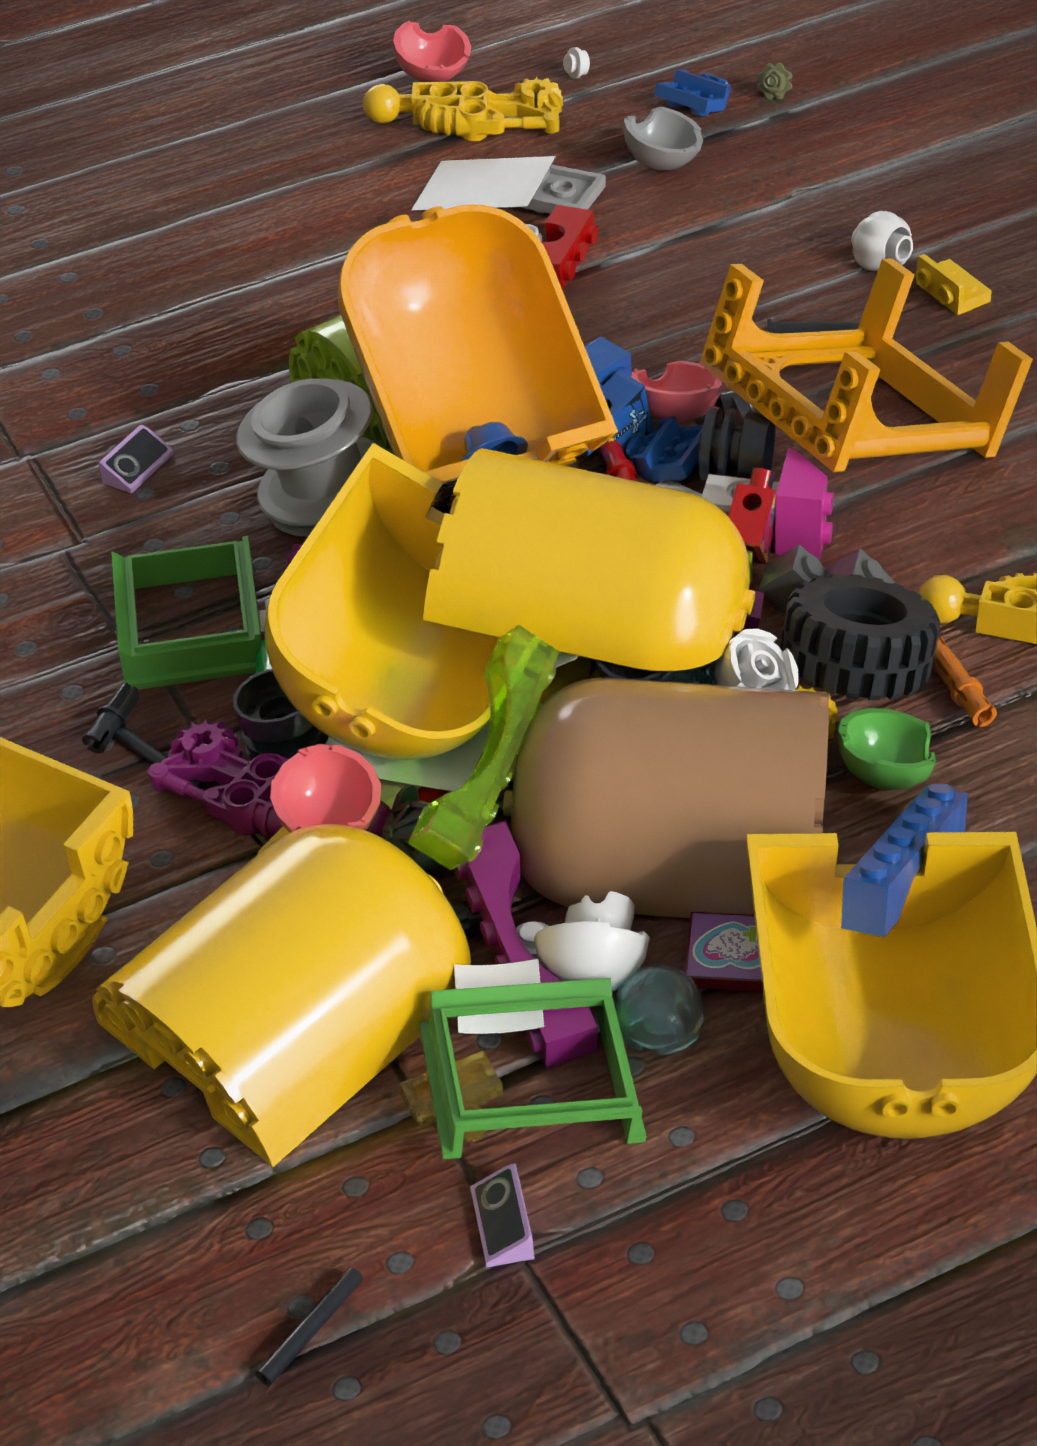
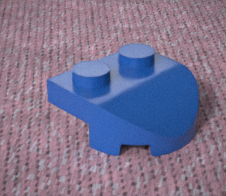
(698, 92)
(666, 452)

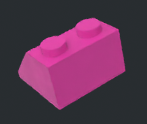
(802, 507)

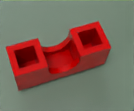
(568, 238)

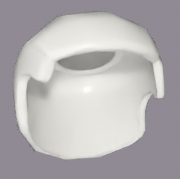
(614, 909)

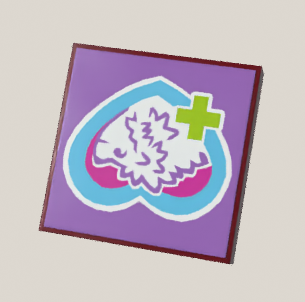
(723, 952)

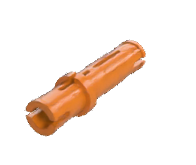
(965, 690)

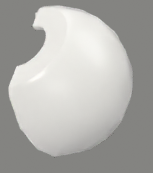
(591, 951)

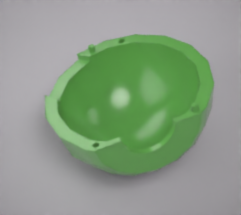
(886, 748)

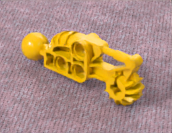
(469, 107)
(1002, 609)

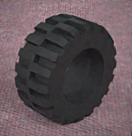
(860, 636)

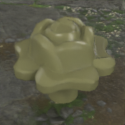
(774, 81)

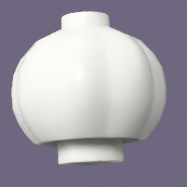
(881, 237)

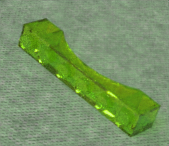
(515, 680)

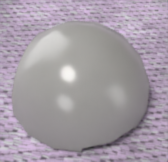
(663, 139)

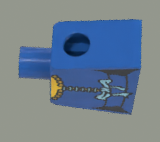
(628, 408)

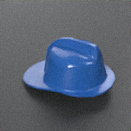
(493, 437)

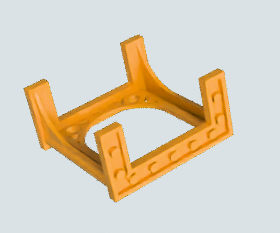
(848, 429)

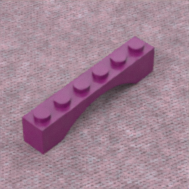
(490, 891)

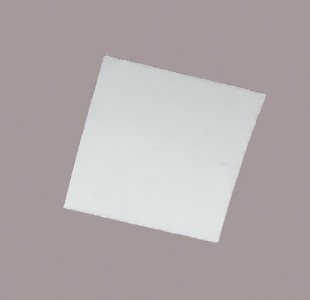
(498, 975)

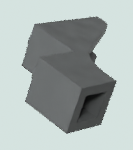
(798, 565)

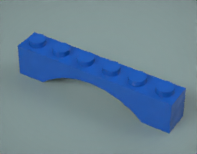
(883, 876)

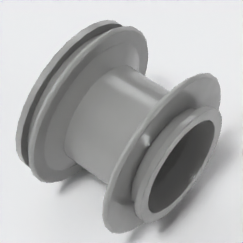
(310, 446)

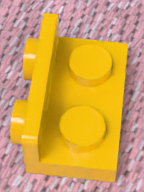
(951, 285)

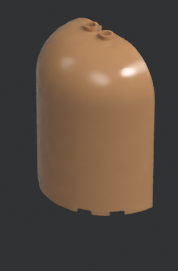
(660, 786)

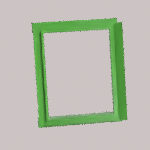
(190, 657)
(443, 1076)

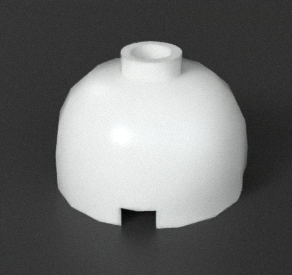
(756, 662)

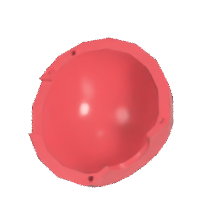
(431, 55)
(682, 391)
(326, 788)

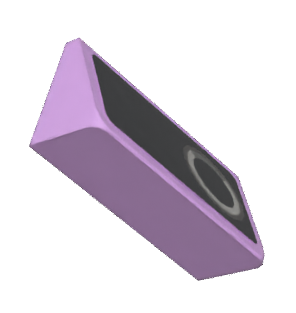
(134, 460)
(502, 1218)

